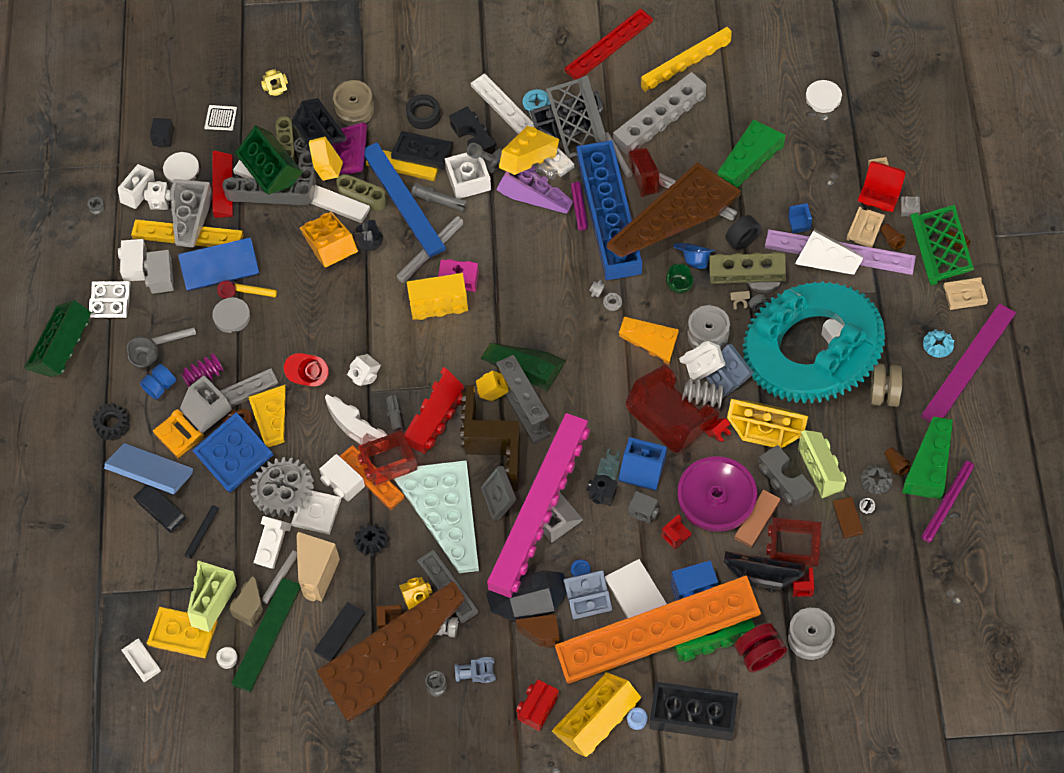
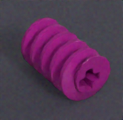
(206, 369)

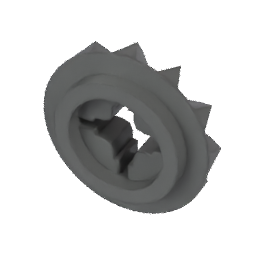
(869, 483)

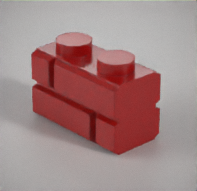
(537, 704)

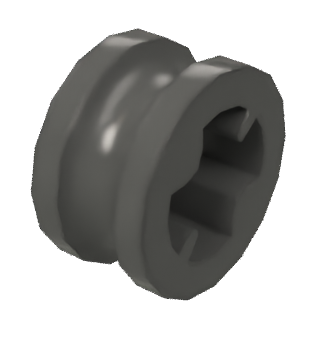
(99, 208)

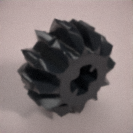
(378, 539)

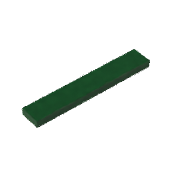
(266, 635)

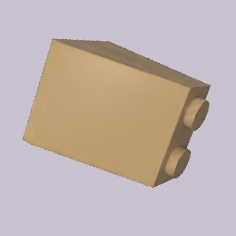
(315, 565)

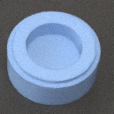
(637, 718)

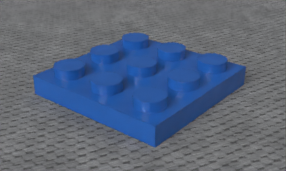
(233, 452)

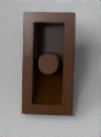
(540, 630)

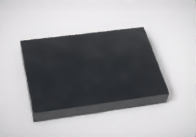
(422, 150)

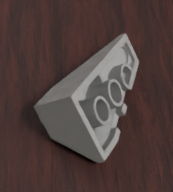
(189, 209)

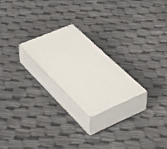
(141, 660)

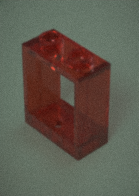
(392, 470)
(796, 526)

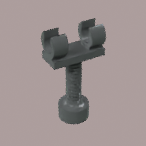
(475, 151)

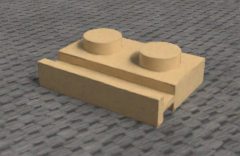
(865, 227)
(965, 293)

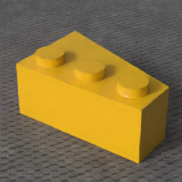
(527, 149)

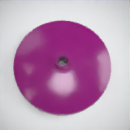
(717, 493)

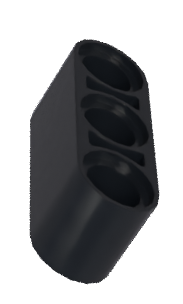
(159, 508)

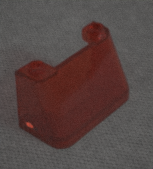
(664, 413)

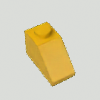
(325, 159)

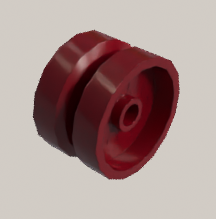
(760, 647)

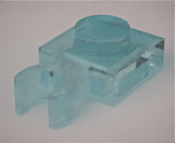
(609, 465)

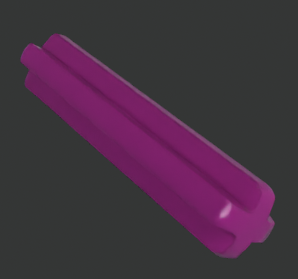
(579, 206)

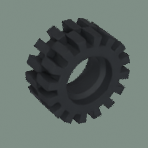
(116, 430)

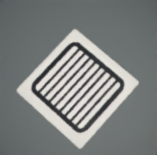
(220, 117)

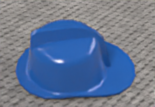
(695, 255)

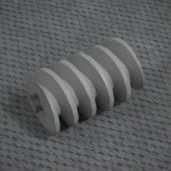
(703, 393)

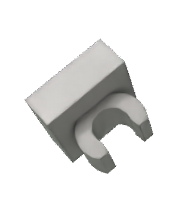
(909, 205)

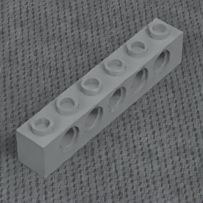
(660, 113)

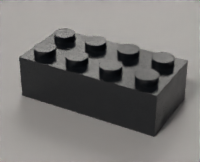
(693, 711)

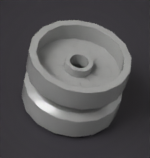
(708, 324)
(811, 633)

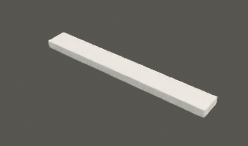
(515, 117)
(325, 199)

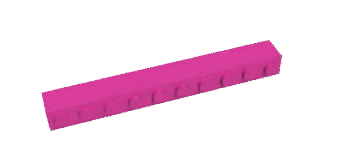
(538, 506)

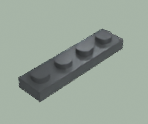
(440, 577)

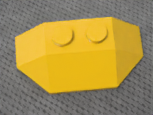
(765, 423)

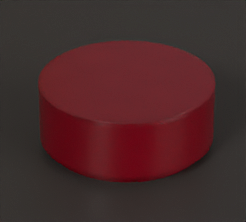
(226, 289)

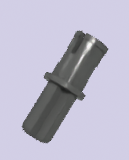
(394, 413)

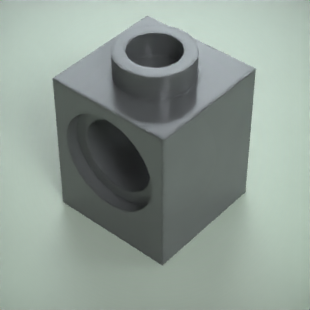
(643, 508)

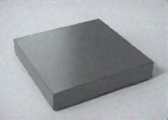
(498, 493)

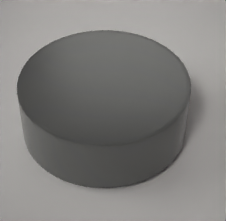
(757, 302)

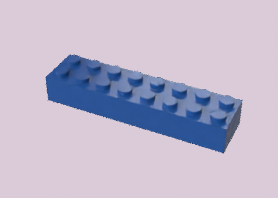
(607, 206)

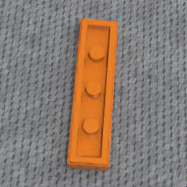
(385, 492)

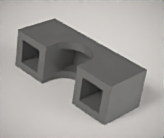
(793, 490)

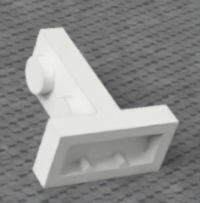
(271, 541)

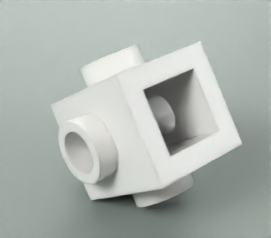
(157, 195)
(363, 370)

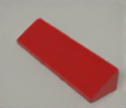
(221, 170)

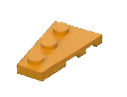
(652, 337)

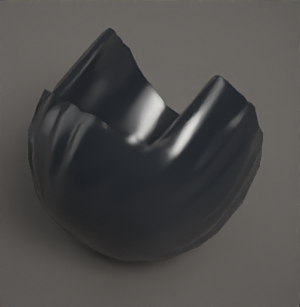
(367, 236)

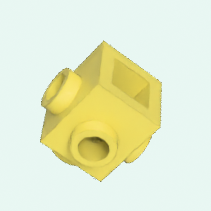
(279, 87)

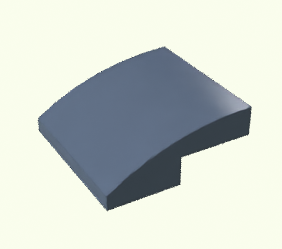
(733, 373)
(587, 594)

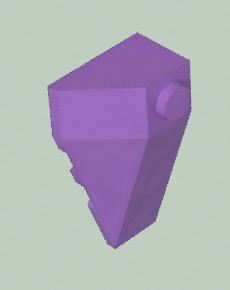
(535, 190)

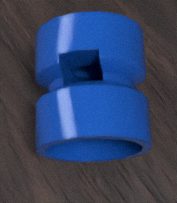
(155, 383)

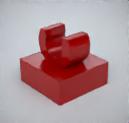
(717, 428)

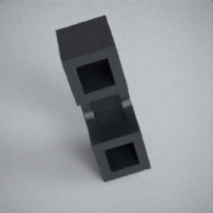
(466, 123)

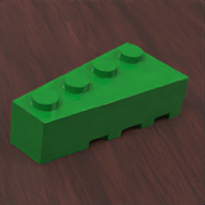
(751, 152)
(930, 466)

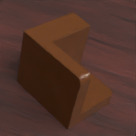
(386, 614)

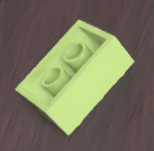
(821, 463)

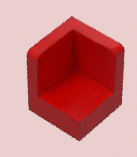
(675, 532)
(804, 586)

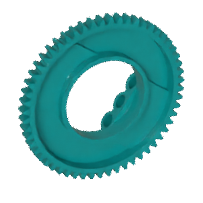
(834, 369)

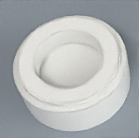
(227, 657)

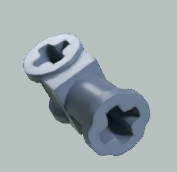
(476, 670)

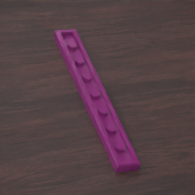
(969, 363)

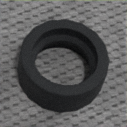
(423, 100)
(743, 232)

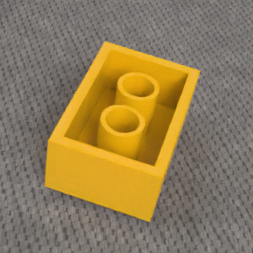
(437, 296)

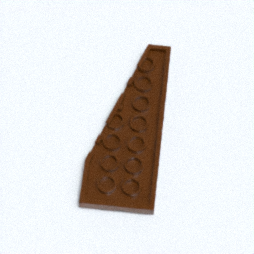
(686, 203)
(373, 665)

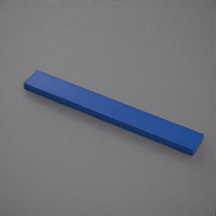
(403, 200)

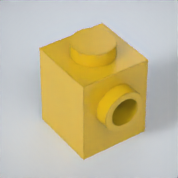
(492, 386)

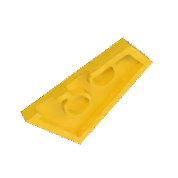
(270, 414)

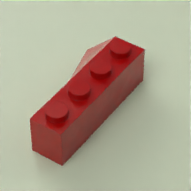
(435, 412)

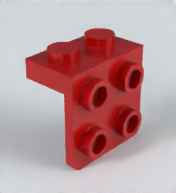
(882, 186)

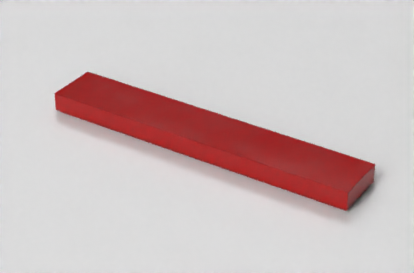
(608, 44)

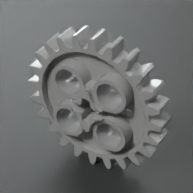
(282, 487)

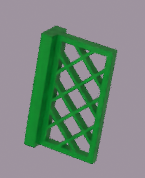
(928, 252)

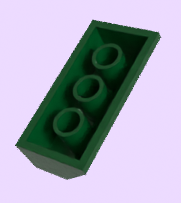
(267, 161)
(58, 339)

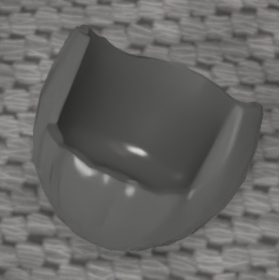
(142, 351)

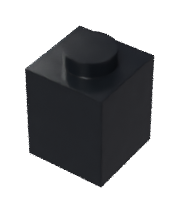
(162, 132)

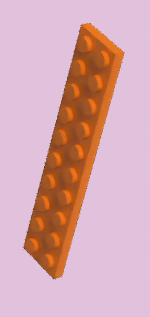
(657, 629)

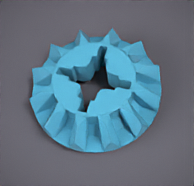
(530, 98)
(938, 350)

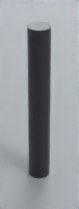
(201, 532)

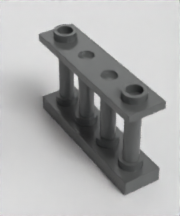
(524, 400)

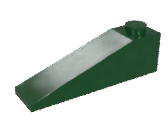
(537, 365)

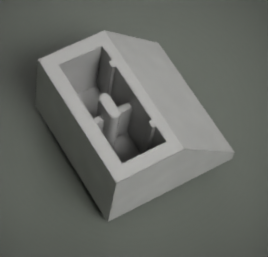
(204, 404)
(562, 520)

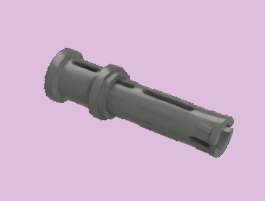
(430, 194)

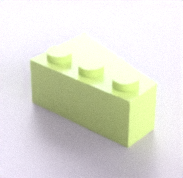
(210, 594)

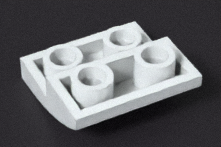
(109, 299)

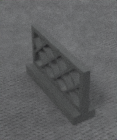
(591, 108)

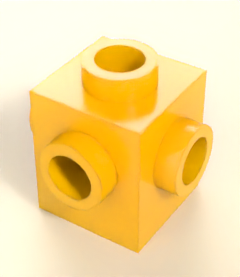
(415, 591)

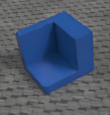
(799, 218)

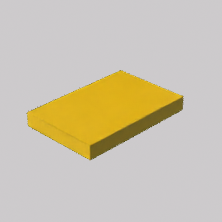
(174, 633)

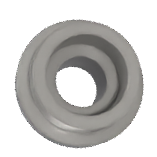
(596, 288)
(612, 297)

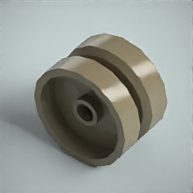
(353, 103)
(889, 385)

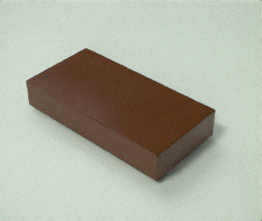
(847, 517)

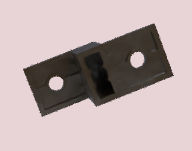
(490, 436)

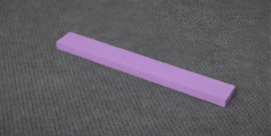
(872, 257)

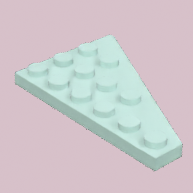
(444, 504)

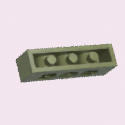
(755, 274)

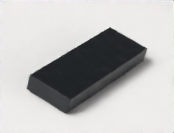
(339, 632)

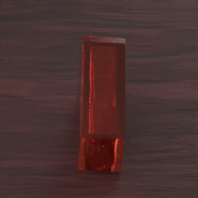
(644, 171)

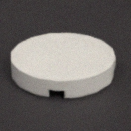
(823, 96)
(181, 166)

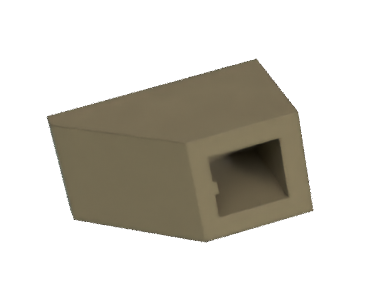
(248, 604)

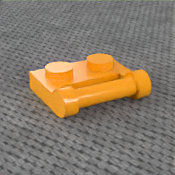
(173, 438)

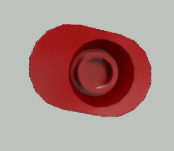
(306, 369)

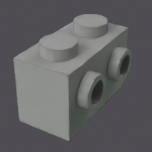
(159, 271)

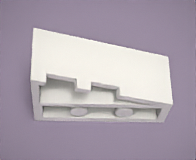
(828, 254)

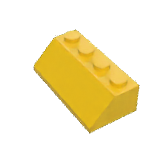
(597, 714)

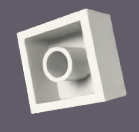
(467, 175)

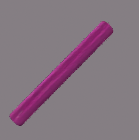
(947, 501)

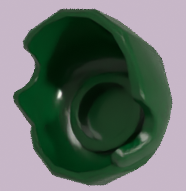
(679, 278)

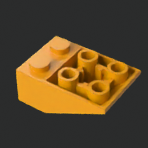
(328, 239)

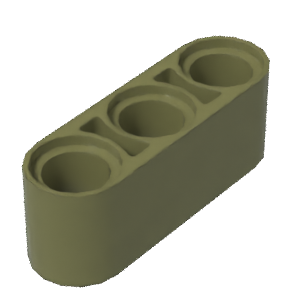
(285, 135)
(355, 186)

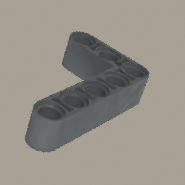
(294, 196)

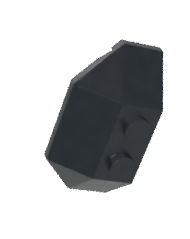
(545, 121)
(314, 122)
(763, 571)
(537, 596)

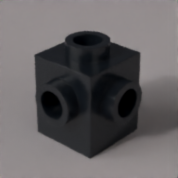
(602, 489)

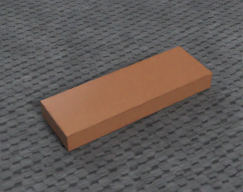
(754, 525)

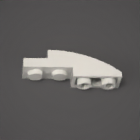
(350, 422)

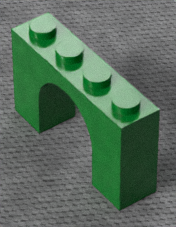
(707, 643)

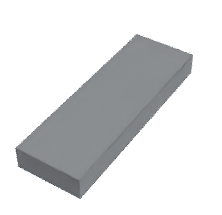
(254, 385)

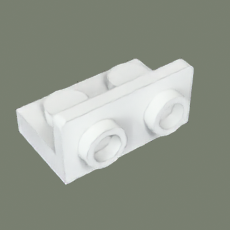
(703, 360)

